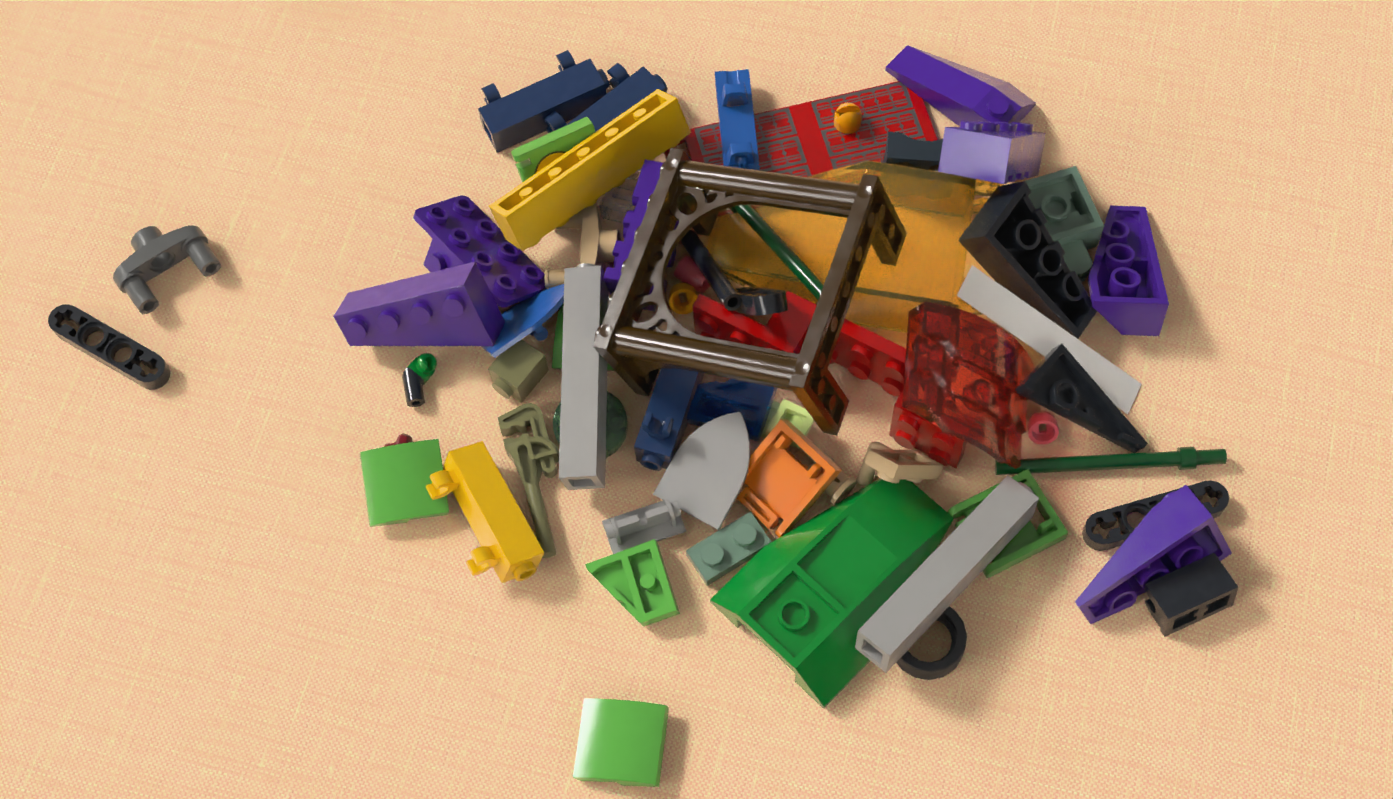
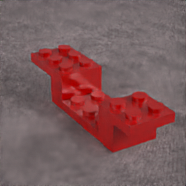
(857, 349)

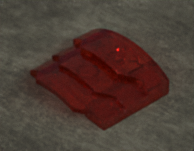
(966, 379)

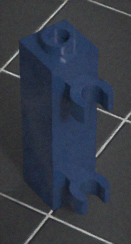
(626, 93)
(523, 112)
(666, 417)

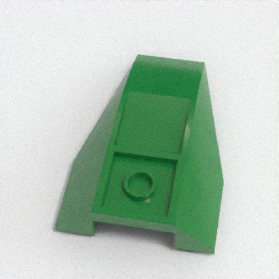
(829, 577)

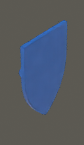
(527, 319)

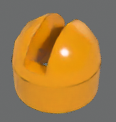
(847, 118)
(674, 298)

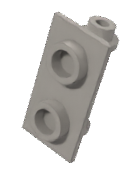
(643, 525)

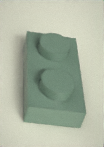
(728, 548)

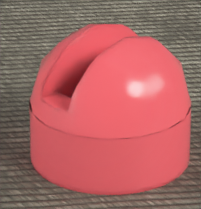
(1046, 436)

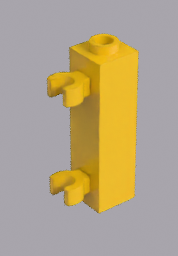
(491, 511)

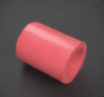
(689, 272)

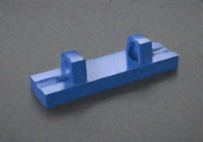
(735, 121)

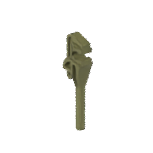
(531, 458)

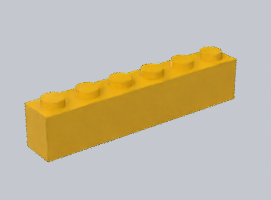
(590, 169)

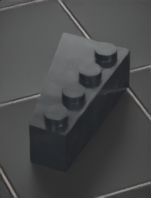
(1023, 258)

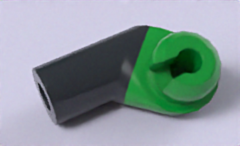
(416, 376)

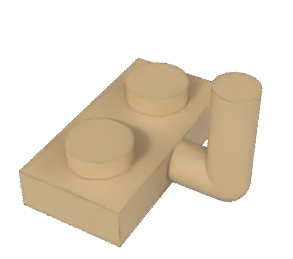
(896, 465)

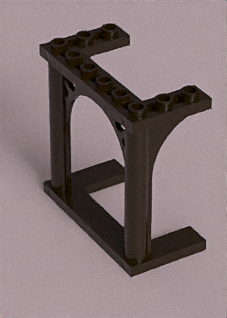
(692, 188)

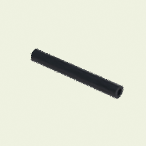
(711, 271)

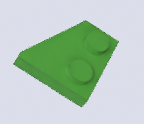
(638, 582)

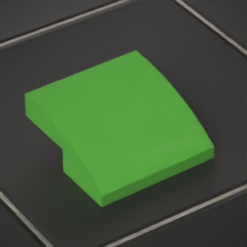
(397, 482)
(621, 742)

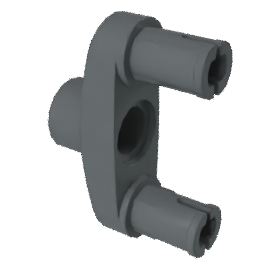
(158, 253)

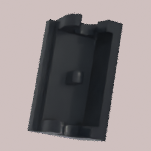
(1190, 594)

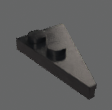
(1070, 392)

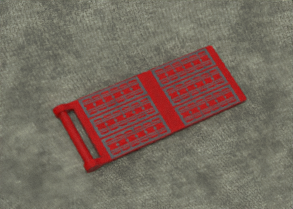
(804, 138)

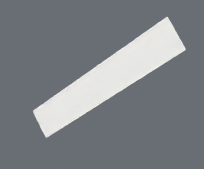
(1044, 335)

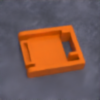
(780, 483)

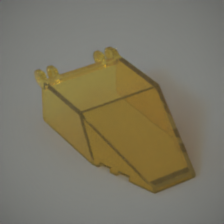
(930, 265)

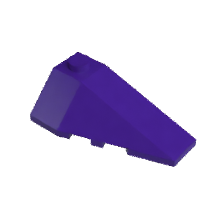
(959, 90)
(1127, 275)
(1166, 539)

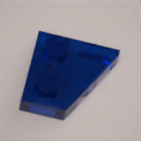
(722, 398)

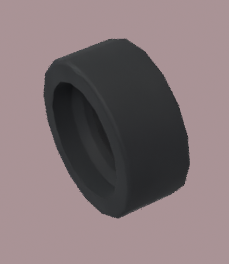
(948, 663)

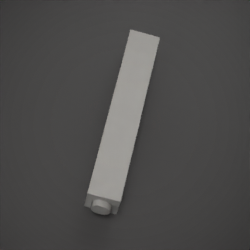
(583, 380)
(946, 573)

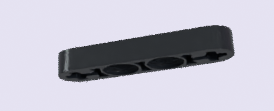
(761, 301)
(107, 348)
(1108, 517)

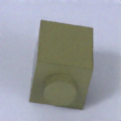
(518, 371)

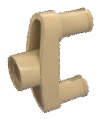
(595, 243)

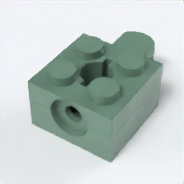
(1069, 215)

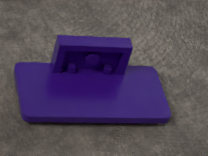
(466, 235)

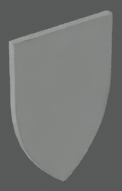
(709, 470)

